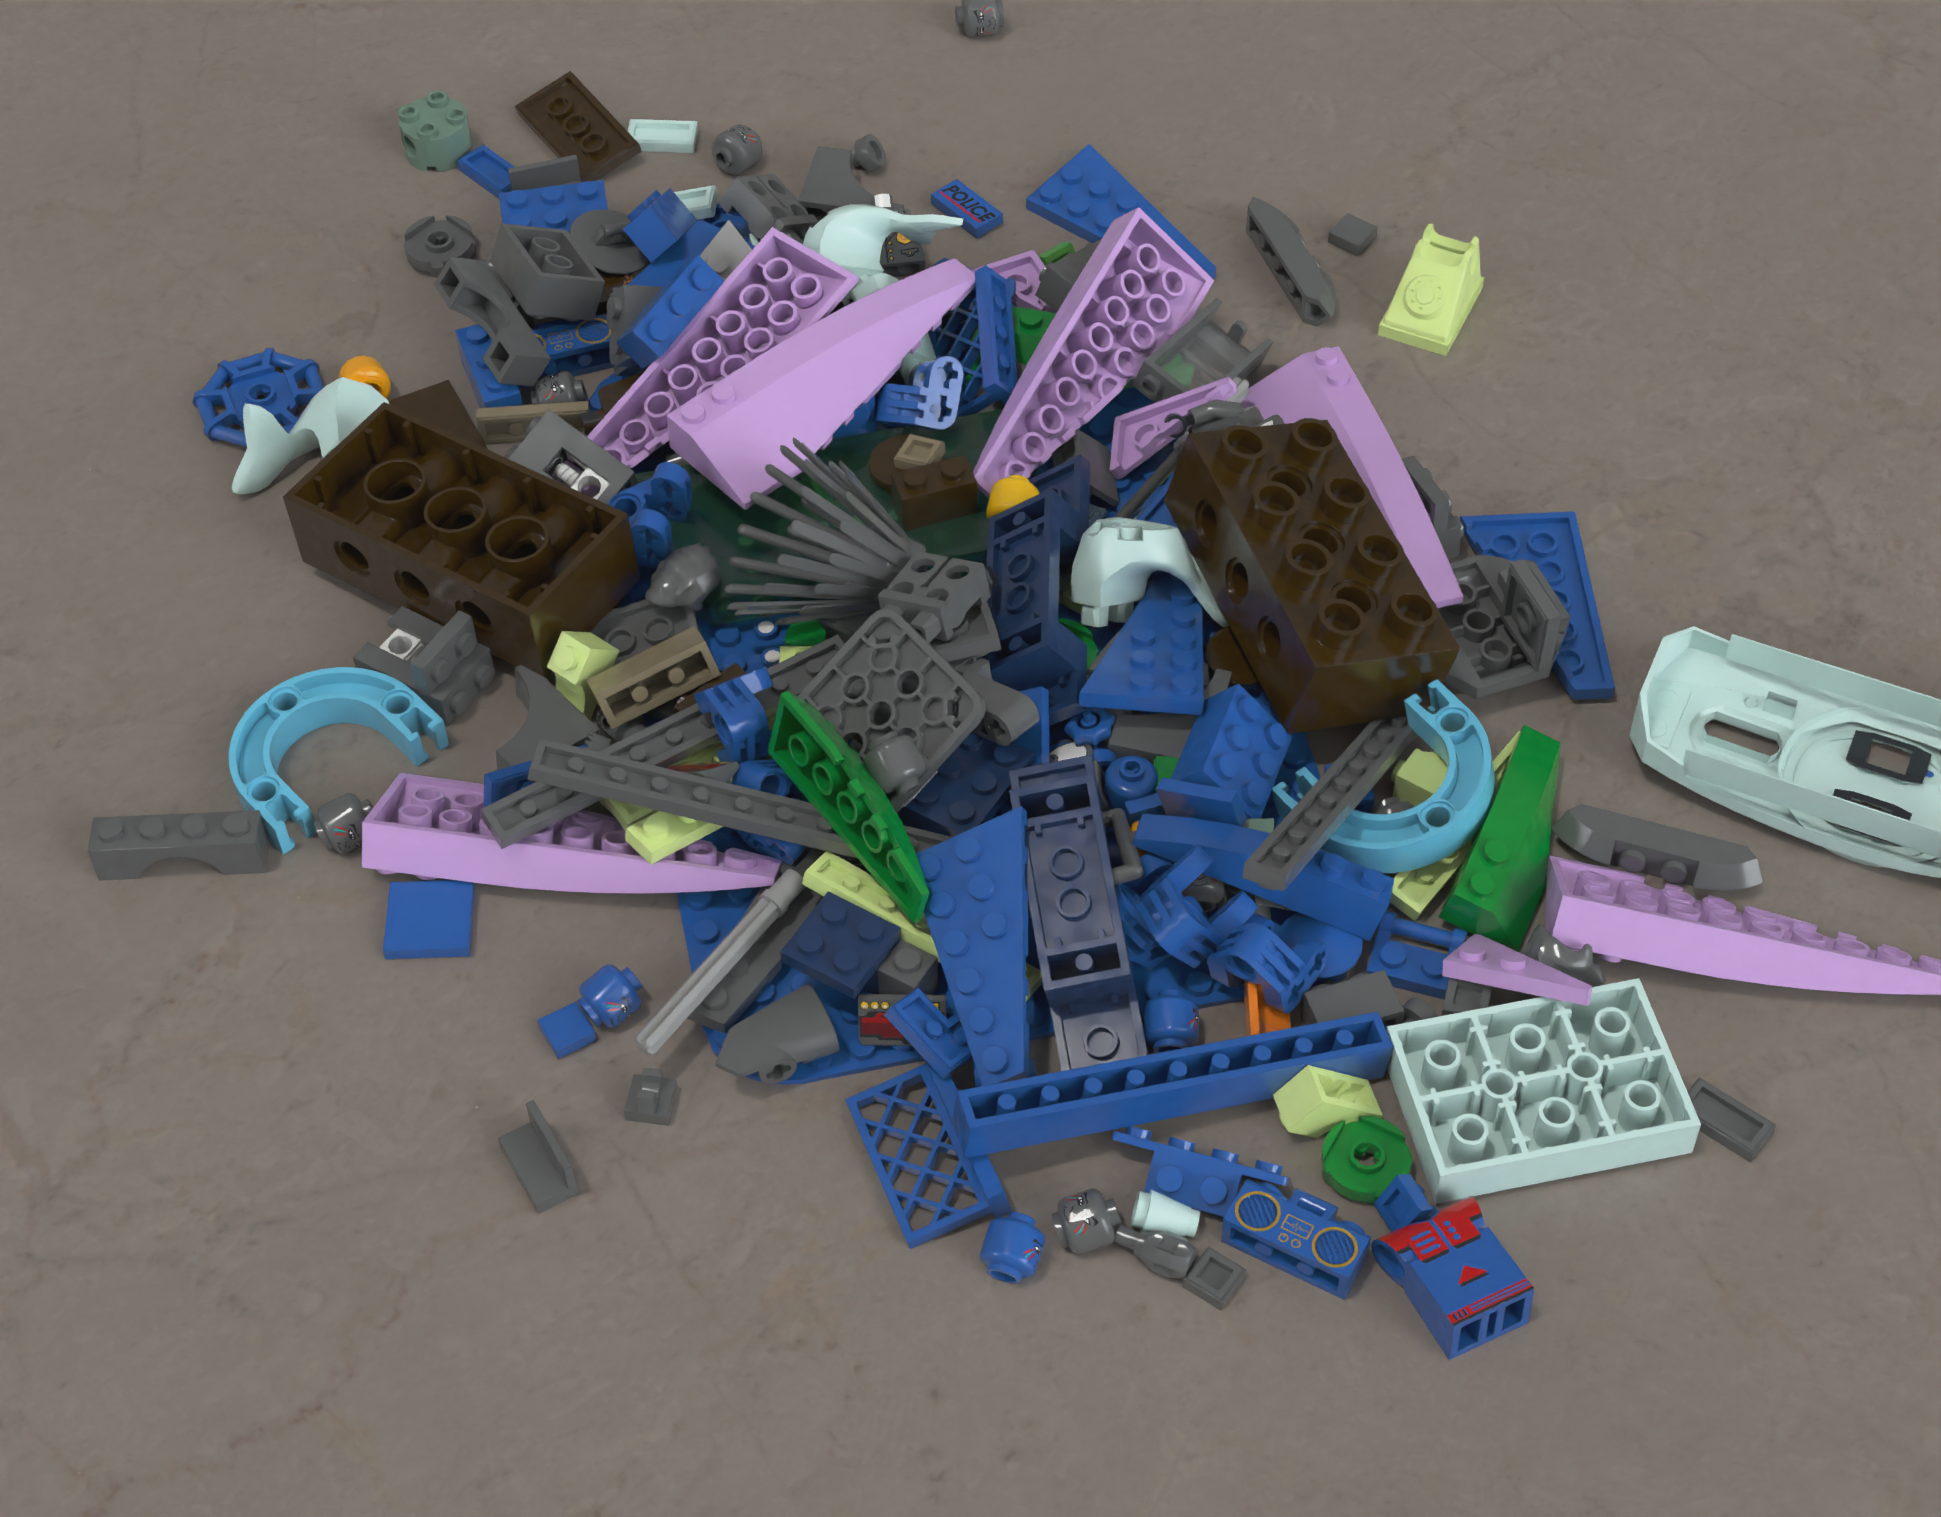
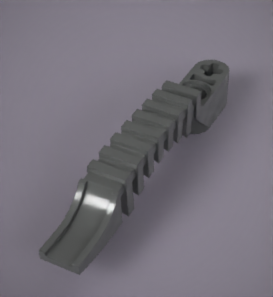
(1007, 710)

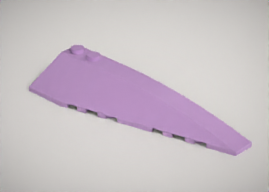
(760, 304)
(1115, 316)
(810, 383)
(1326, 388)
(438, 832)
(1712, 939)

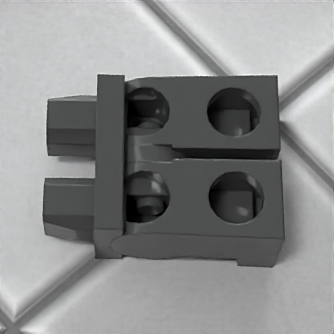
(767, 204)
(938, 597)

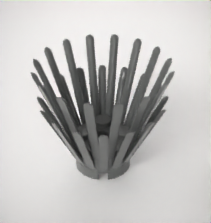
(860, 562)

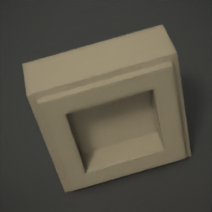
(918, 452)

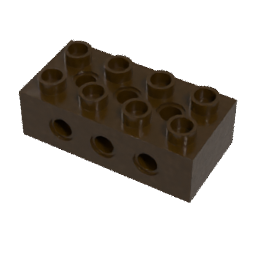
(463, 531)
(1308, 574)

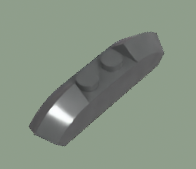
(1290, 262)
(1658, 849)

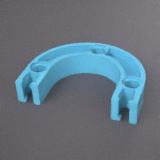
(308, 704)
(1441, 822)

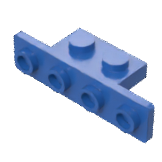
(1195, 1178)

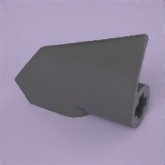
(779, 1038)

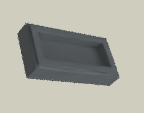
(1729, 1120)

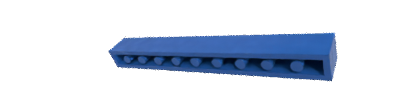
(1163, 1084)

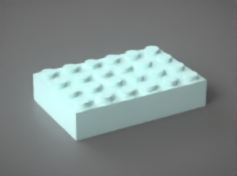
(1539, 1091)

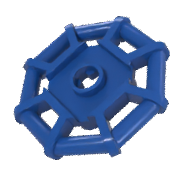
(249, 379)

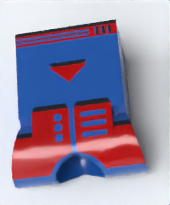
(1457, 1277)

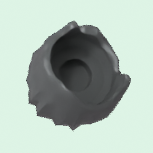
(684, 578)
(1555, 954)

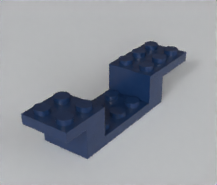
(1025, 553)
(1077, 915)
(847, 943)

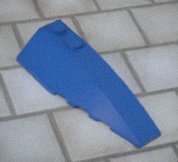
(1324, 889)

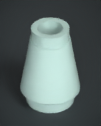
(1160, 1213)

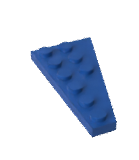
(1092, 194)
(1558, 551)
(1155, 656)
(982, 938)

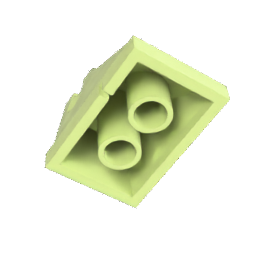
(1434, 293)

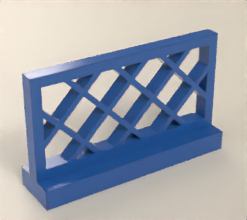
(993, 341)
(978, 1169)

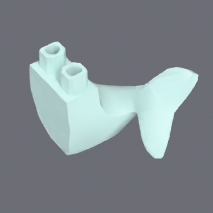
(856, 233)
(323, 424)
(1116, 564)

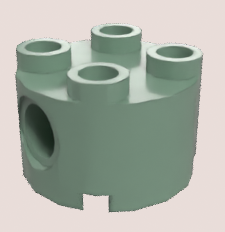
(435, 132)

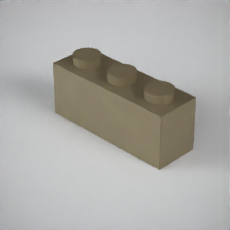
(653, 677)

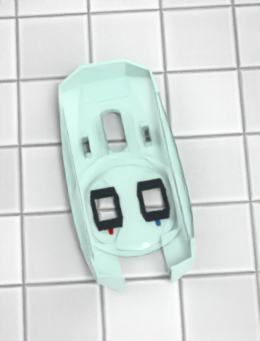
(1823, 733)

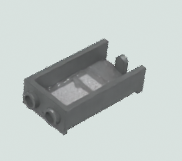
(1197, 357)

